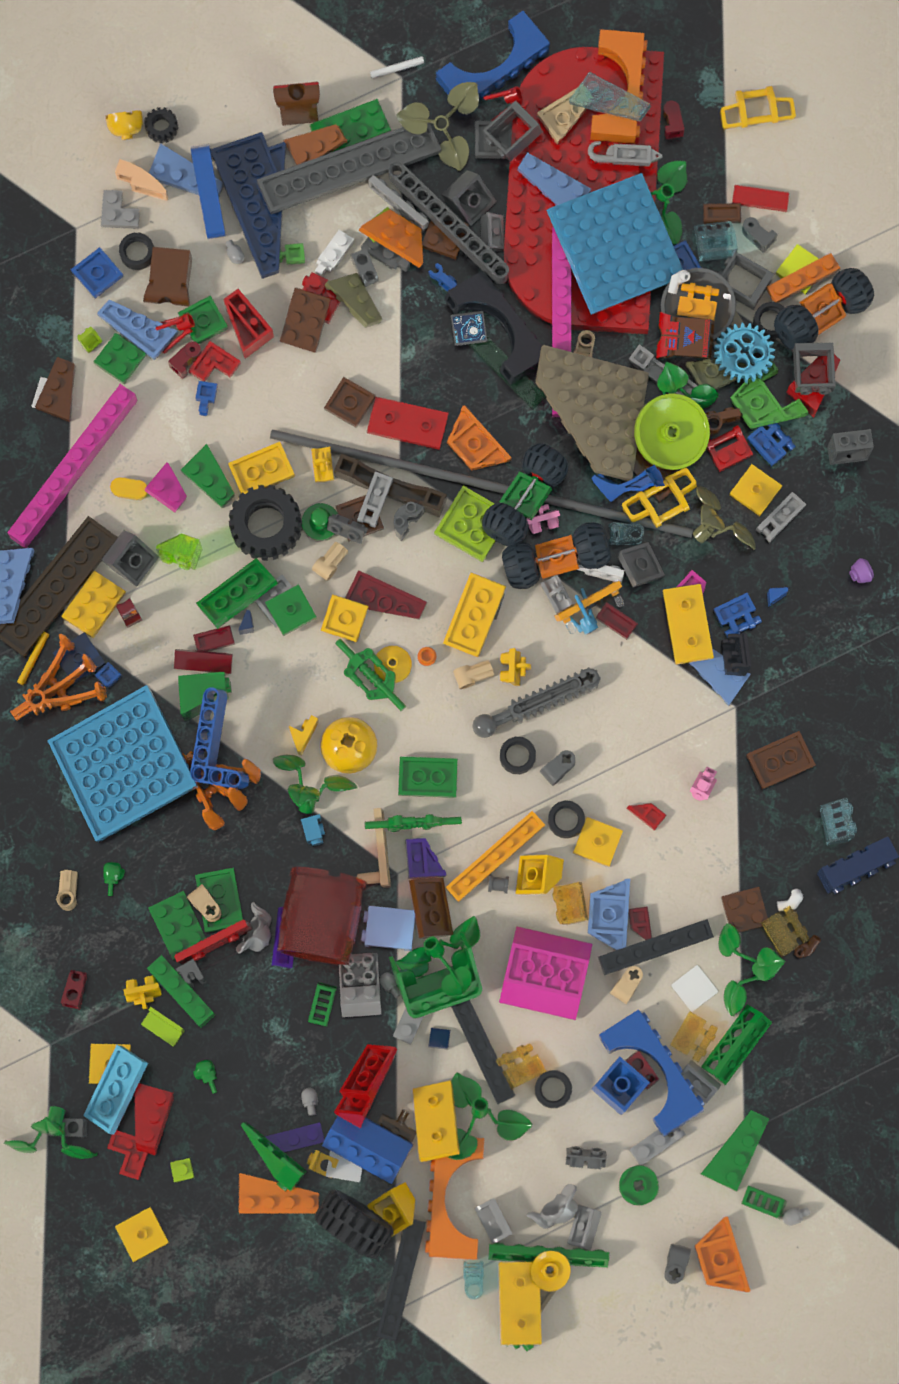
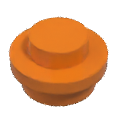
(427, 656)

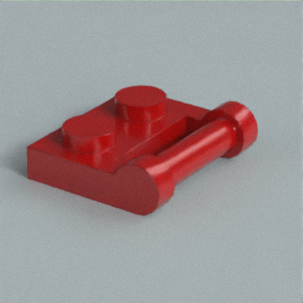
(731, 454)

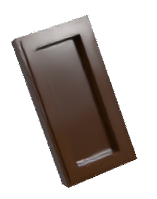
(721, 212)

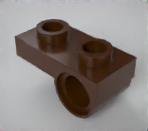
(727, 416)

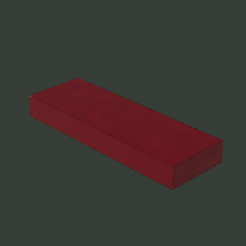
(203, 661)

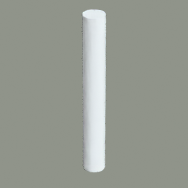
(396, 67)

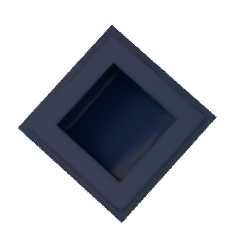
(246, 624)
(439, 1038)

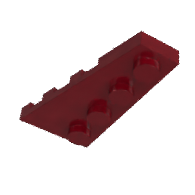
(384, 597)

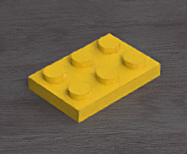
(261, 467)
(93, 604)

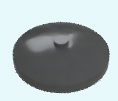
(702, 277)

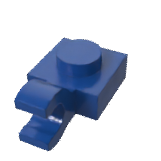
(445, 281)
(205, 394)

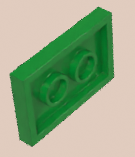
(427, 777)
(224, 890)
(177, 923)

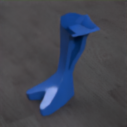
(612, 490)

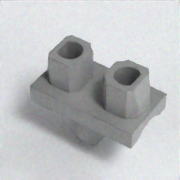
(556, 594)

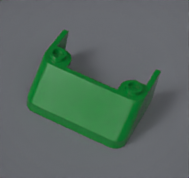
(425, 993)

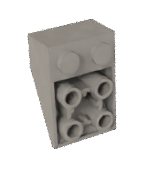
(360, 986)

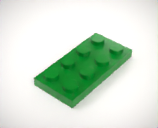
(357, 123)
(236, 593)

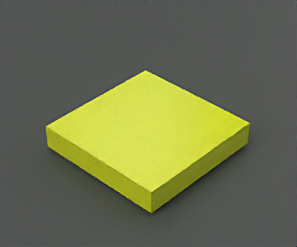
(796, 260)

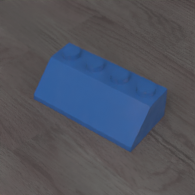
(369, 1147)

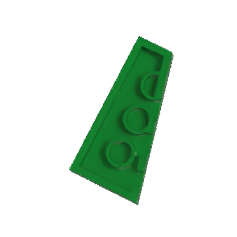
(735, 1155)

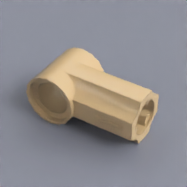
(327, 565)
(468, 675)
(67, 888)

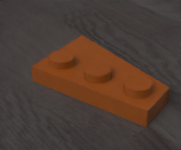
(315, 143)

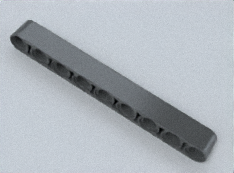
(445, 214)

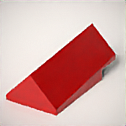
(364, 1083)

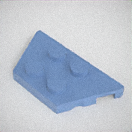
(610, 914)

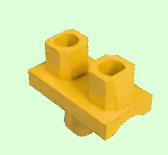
(322, 464)
(517, 667)
(142, 994)

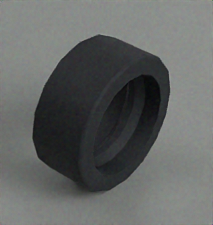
(131, 238)
(769, 306)
(519, 741)
(570, 805)
(553, 1074)

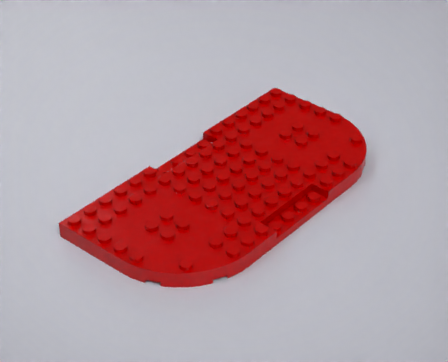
(527, 221)

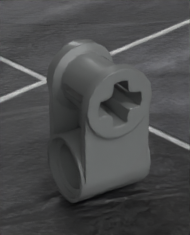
(556, 769)
(678, 1260)

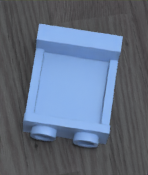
(389, 928)

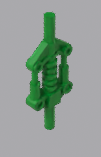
(357, 661)
(399, 823)

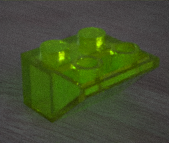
(180, 550)

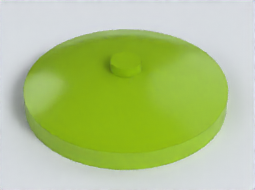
(672, 431)

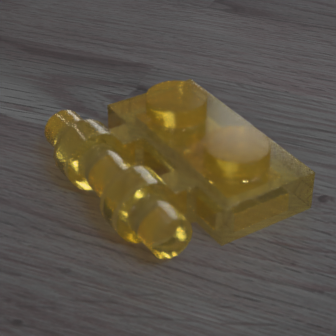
(780, 933)
(688, 1033)
(524, 1071)

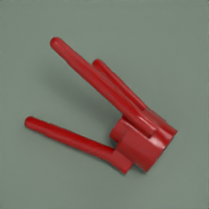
(510, 96)
(183, 323)

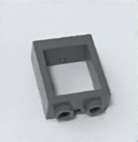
(502, 121)
(753, 268)
(814, 349)
(854, 443)

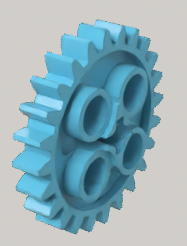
(758, 344)

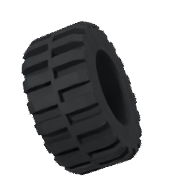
(259, 499)
(353, 1224)

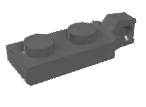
(385, 255)

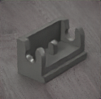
(190, 971)

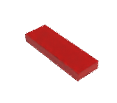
(760, 198)

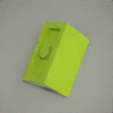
(162, 1027)

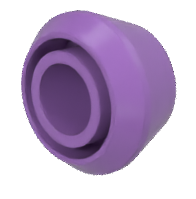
(861, 571)

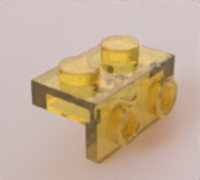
(570, 903)

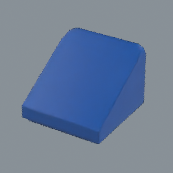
(776, 594)

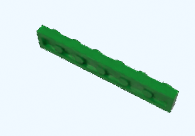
(575, 1257)

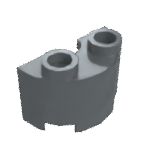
(405, 514)

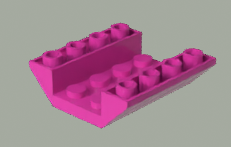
(546, 973)

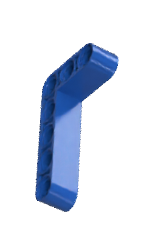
(208, 191)
(212, 744)

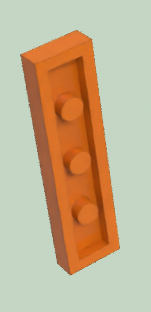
(803, 278)

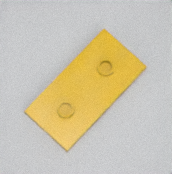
(474, 614)
(688, 624)
(435, 1121)
(519, 1305)

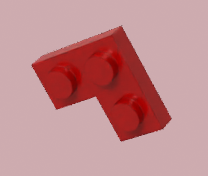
(212, 358)
(134, 1159)

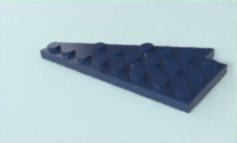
(239, 167)

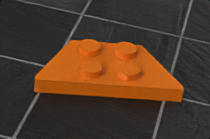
(396, 235)
(475, 443)
(721, 1259)

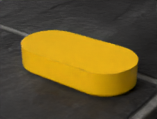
(128, 488)

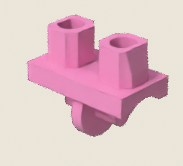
(551, 518)
(703, 784)

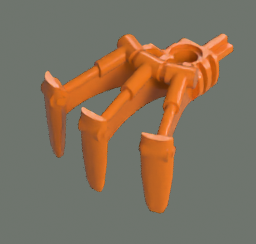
(59, 687)
(236, 797)

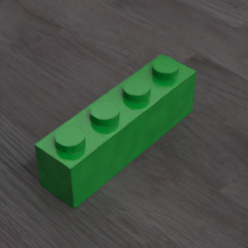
(181, 991)

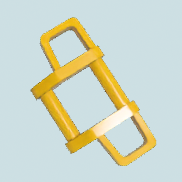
(773, 117)
(650, 511)

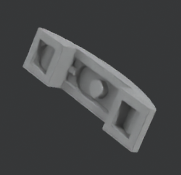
(645, 361)

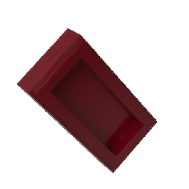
(616, 621)
(214, 639)

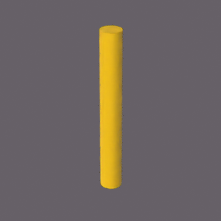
(32, 659)

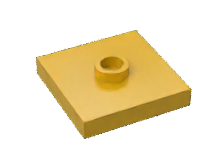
(755, 490)
(344, 618)
(597, 842)
(99, 1058)
(142, 1234)

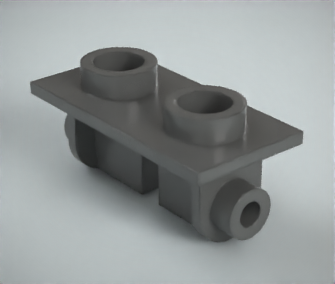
(340, 526)
(577, 1155)

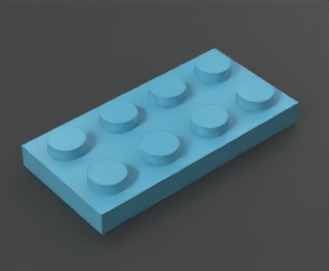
(115, 1089)

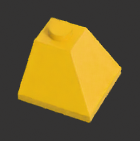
(538, 874)
(395, 1207)

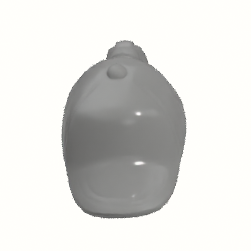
(260, 935)
(558, 1210)

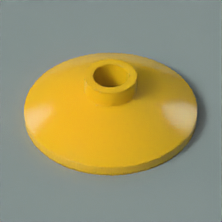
(403, 662)
(557, 1277)

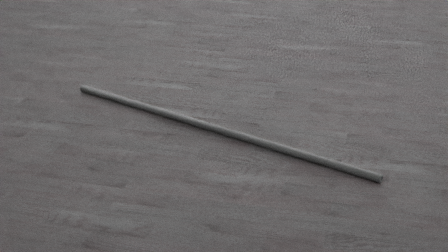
(472, 481)

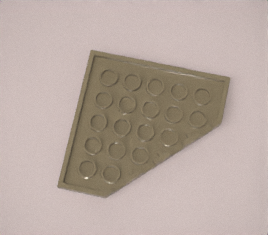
(595, 406)

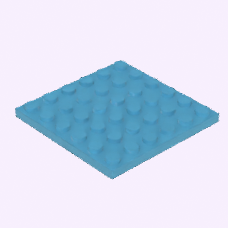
(615, 243)
(122, 763)

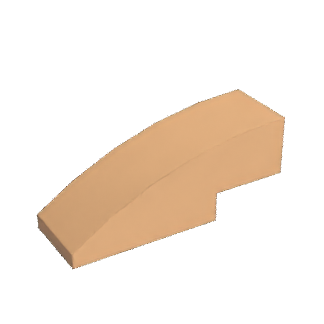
(140, 180)

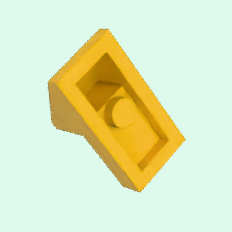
(301, 738)

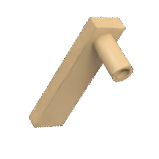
(383, 874)

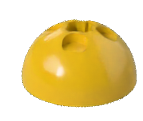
(352, 754)

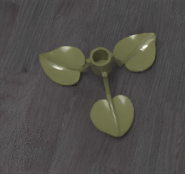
(416, 115)
(711, 520)

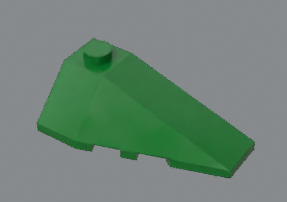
(282, 1166)

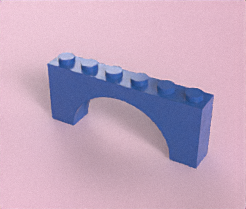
(528, 47)
(636, 1034)

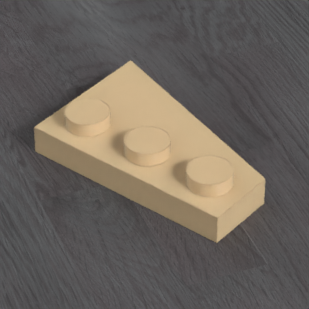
(560, 116)

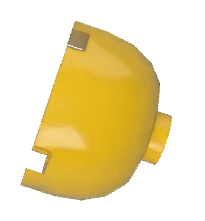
(125, 123)

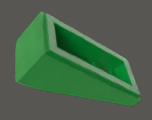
(324, 1022)
(782, 1202)

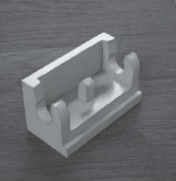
(493, 1220)

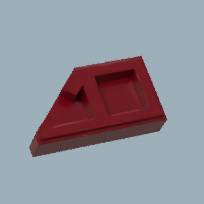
(640, 922)

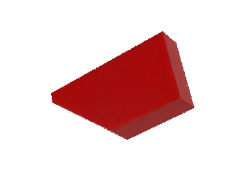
(648, 814)

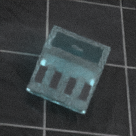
(715, 240)
(838, 822)

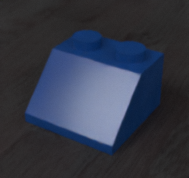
(620, 1085)

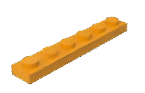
(495, 856)

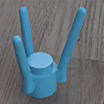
(588, 623)

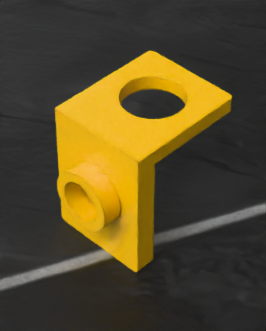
(315, 1160)

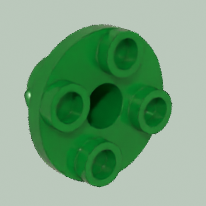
(316, 521)

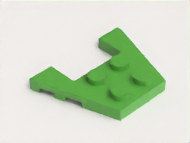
(760, 407)

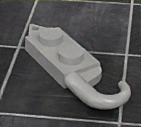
(625, 154)

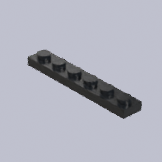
(655, 947)
(483, 1051)
(400, 1280)

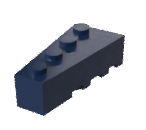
(858, 865)

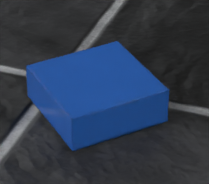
(108, 675)

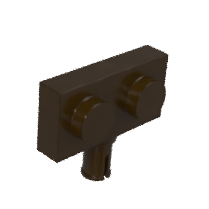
(398, 1126)

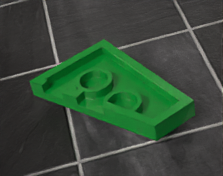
(208, 476)

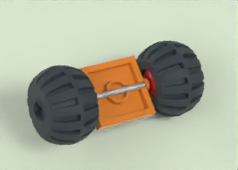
(847, 293)
(556, 556)

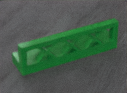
(739, 1046)

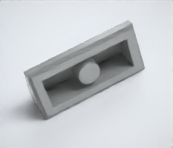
(493, 231)
(703, 1083)
(584, 1227)

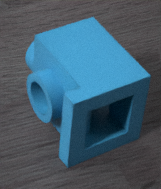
(313, 830)

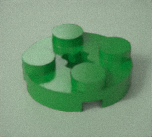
(649, 1183)

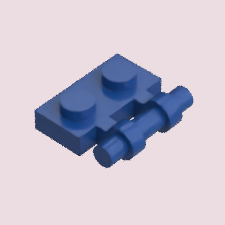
(767, 445)
(736, 609)

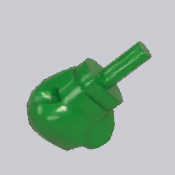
(112, 873)
(206, 1071)

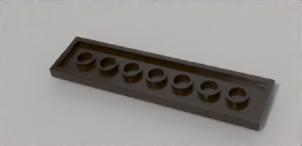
(57, 585)

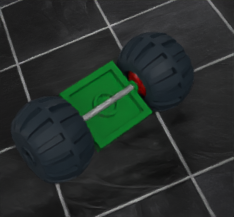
(507, 519)

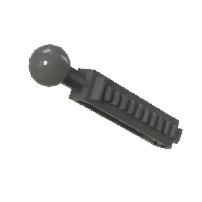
(486, 725)

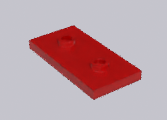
(407, 423)
(205, 946)

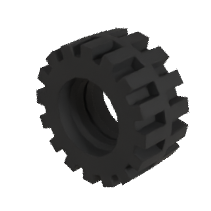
(161, 114)

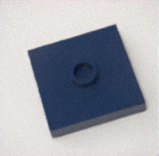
(73, 659)

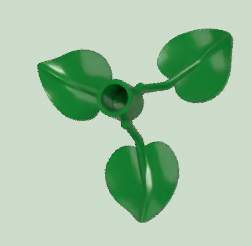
(674, 179)
(675, 378)
(305, 796)
(765, 968)
(458, 981)
(510, 1123)
(51, 1126)

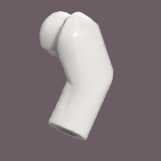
(677, 279)
(794, 900)

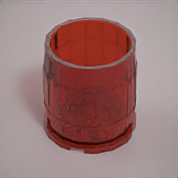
(321, 916)

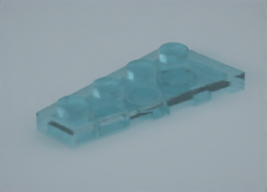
(608, 98)

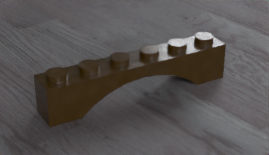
(361, 475)

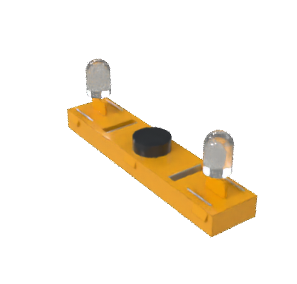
(589, 603)

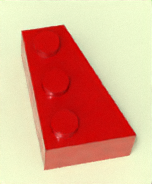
(247, 323)
(814, 374)
(151, 1114)

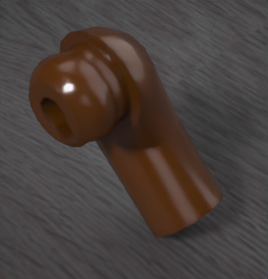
(807, 948)

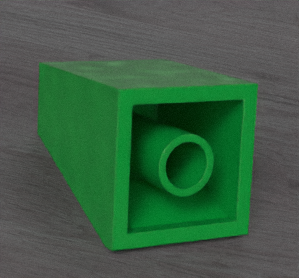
(192, 690)

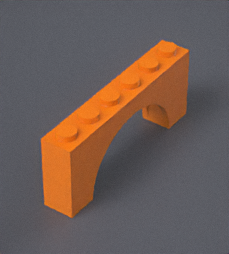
(627, 51)
(444, 1237)

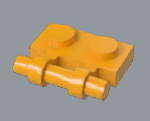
(695, 307)

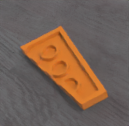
(266, 1197)

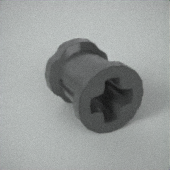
(498, 884)

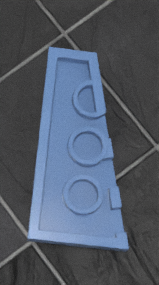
(176, 171)
(550, 181)
(137, 328)
(13, 570)
(714, 673)

